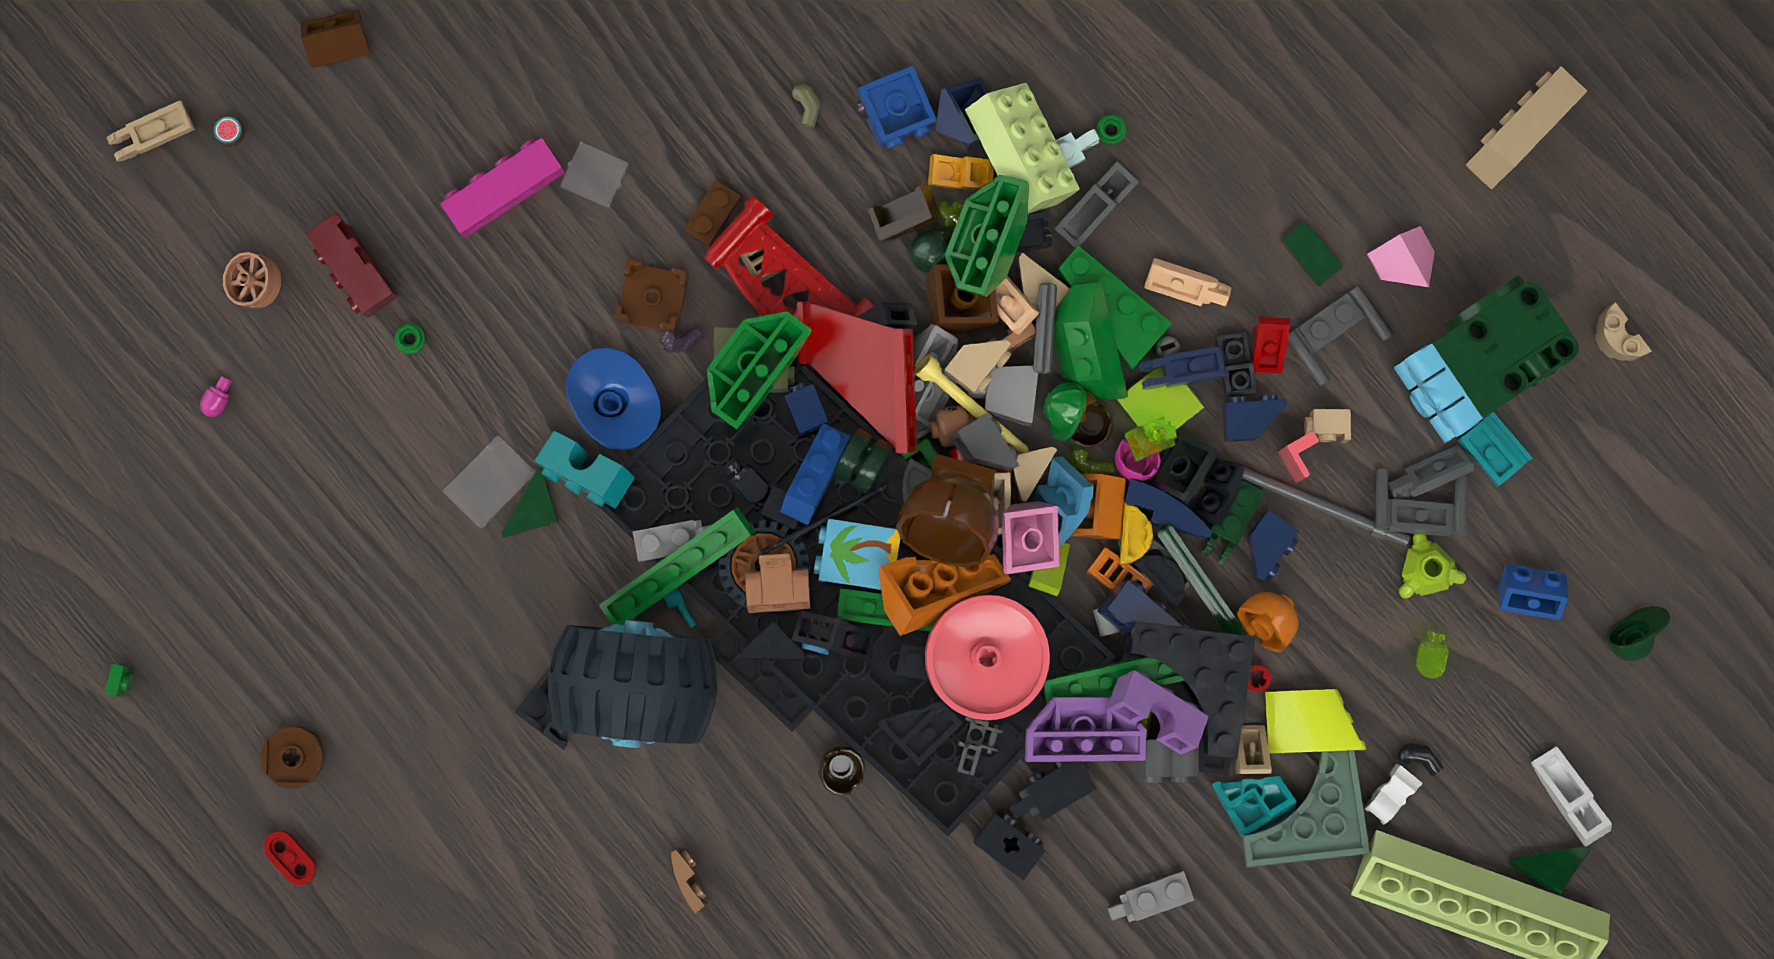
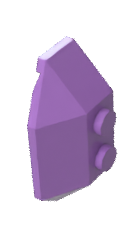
(1083, 732)

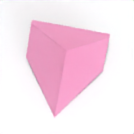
(1405, 259)

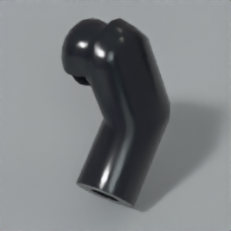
(1420, 754)

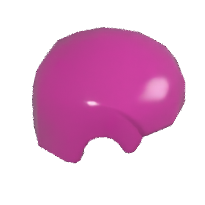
(1130, 469)

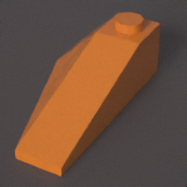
(922, 590)

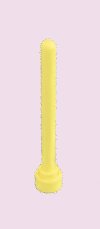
(929, 370)

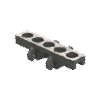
(979, 746)

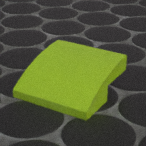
(1173, 403)

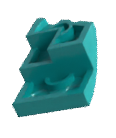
(1255, 803)

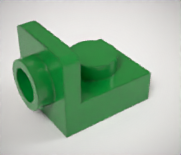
(926, 451)

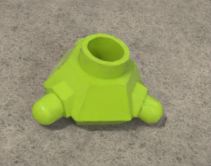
(1428, 569)

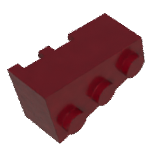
(351, 266)

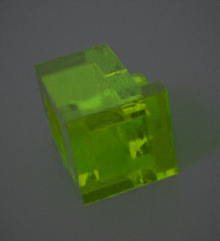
(1142, 440)

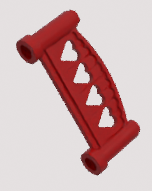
(751, 233)

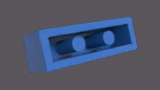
(815, 474)

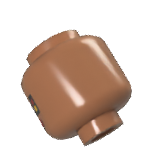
(947, 422)

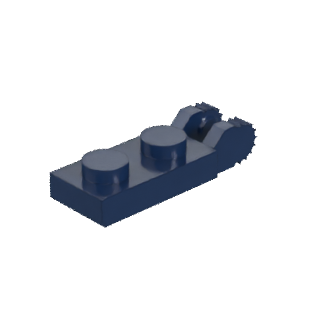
(1185, 368)

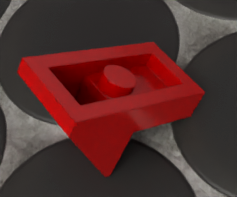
(1270, 344)

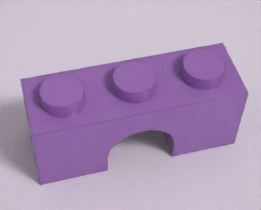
(1179, 720)

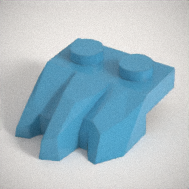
(1067, 491)

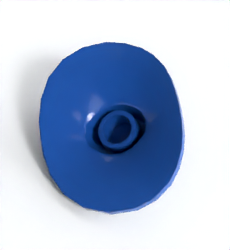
(613, 398)

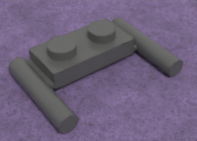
(1332, 323)
(1421, 516)

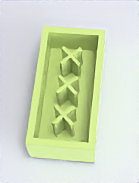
(1022, 145)

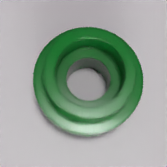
(1111, 120)
(401, 334)

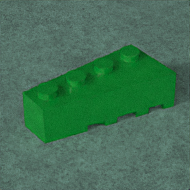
(1132, 319)

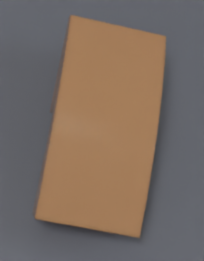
(683, 869)

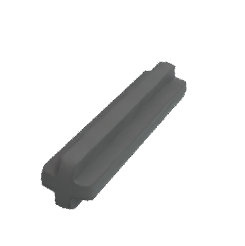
(1045, 328)

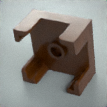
(652, 297)

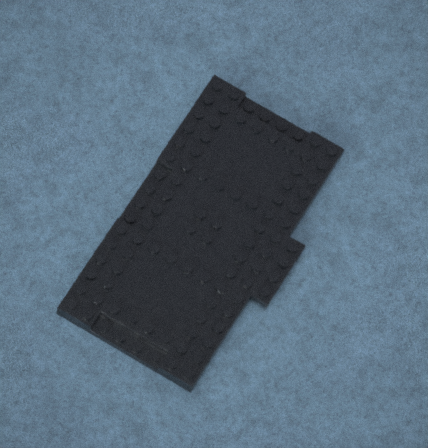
(684, 480)

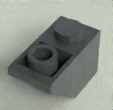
(984, 445)

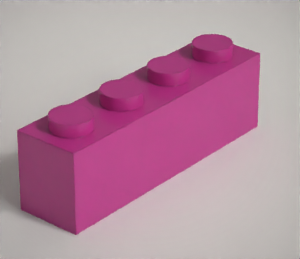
(502, 187)

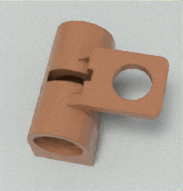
(777, 586)

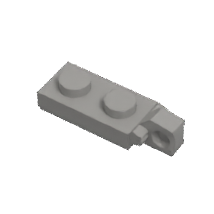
(664, 540)
(1153, 898)

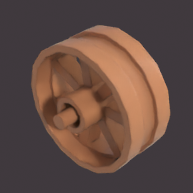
(266, 278)

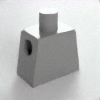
(1010, 394)

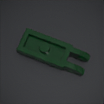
(1235, 521)

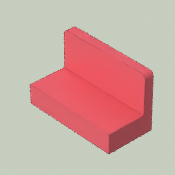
(1291, 456)

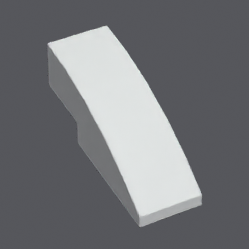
(1571, 796)

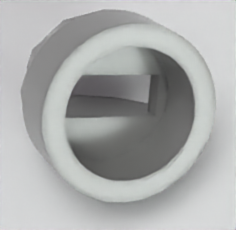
(1166, 340)

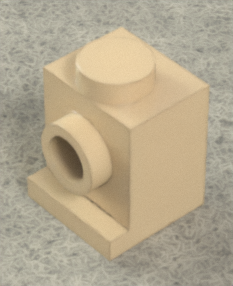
(1329, 424)

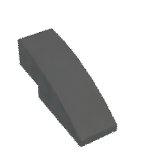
(1098, 204)

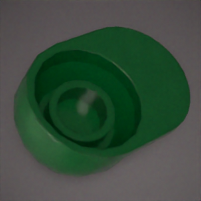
(1635, 635)

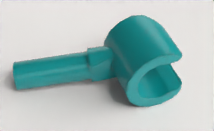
(674, 599)

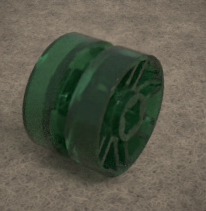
(863, 460)

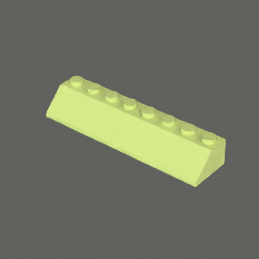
(1478, 902)

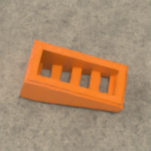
(1104, 579)

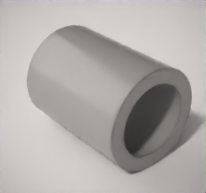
(1103, 625)

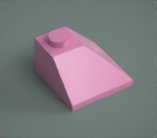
(1030, 537)

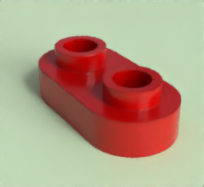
(288, 860)

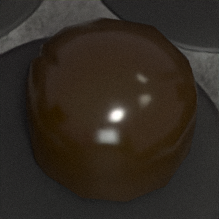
(1096, 427)
(841, 770)

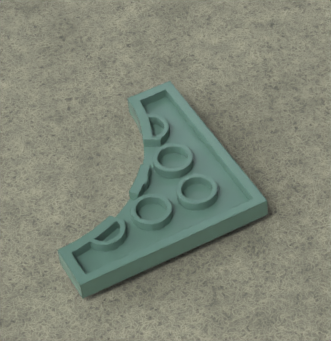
(1323, 826)

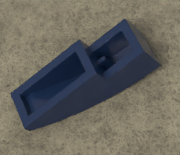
(1165, 509)

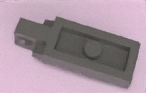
(1431, 473)

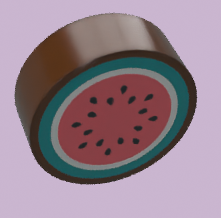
(228, 131)

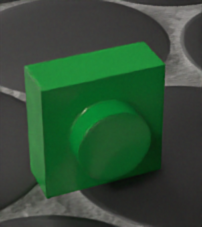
(119, 680)

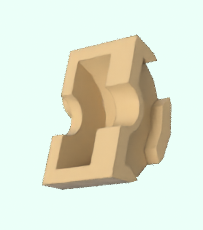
(1614, 339)

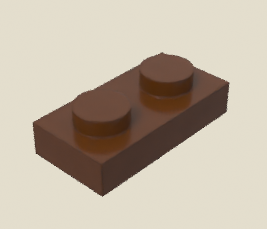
(712, 213)

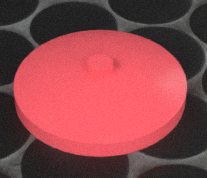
(987, 657)

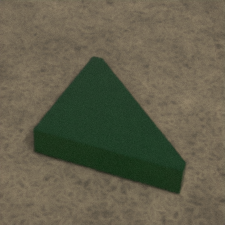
(533, 509)
(1552, 868)

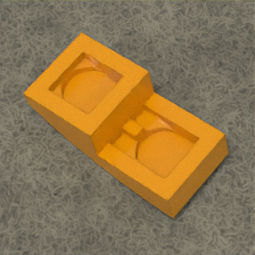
(960, 173)

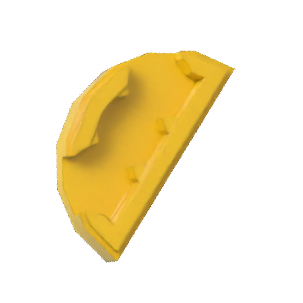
(1135, 535)

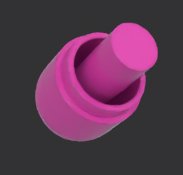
(215, 398)

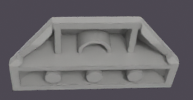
(928, 395)

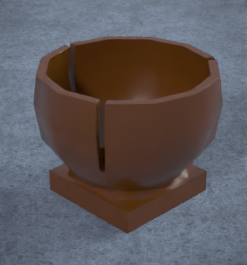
(951, 514)

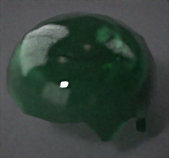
(929, 249)

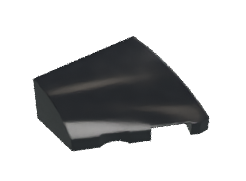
(537, 713)

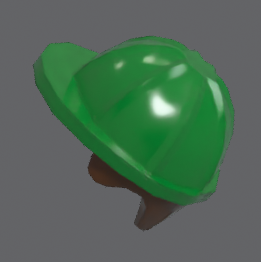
(1066, 408)

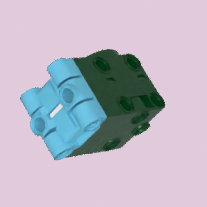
(1488, 357)

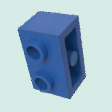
(1533, 591)

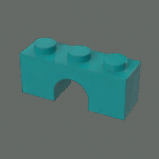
(602, 481)

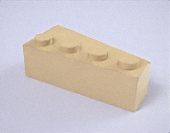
(1525, 127)

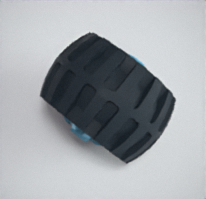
(632, 684)

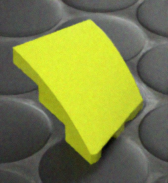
(1309, 722)

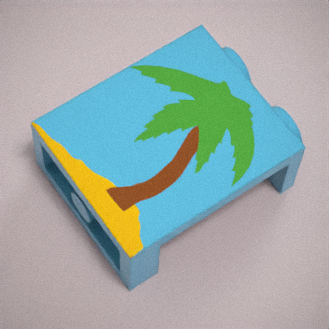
(855, 553)

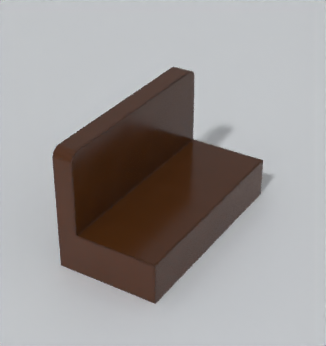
(334, 38)

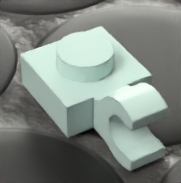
(1073, 149)

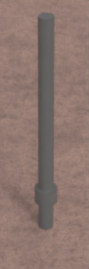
(1324, 506)

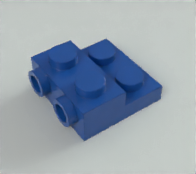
(897, 108)

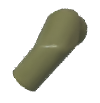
(810, 102)

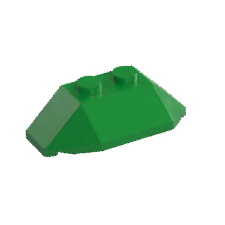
(988, 235)
(1087, 342)
(753, 364)

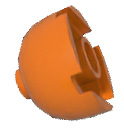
(1270, 618)

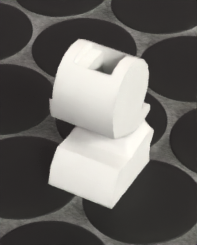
(1392, 795)

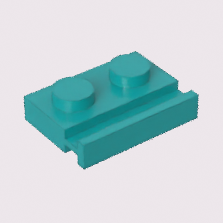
(1495, 449)

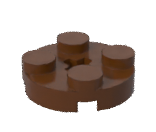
(280, 770)

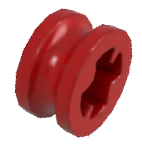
(1266, 676)

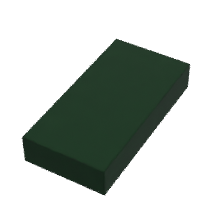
(1311, 253)

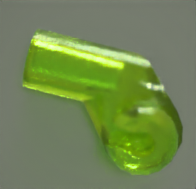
(1080, 463)

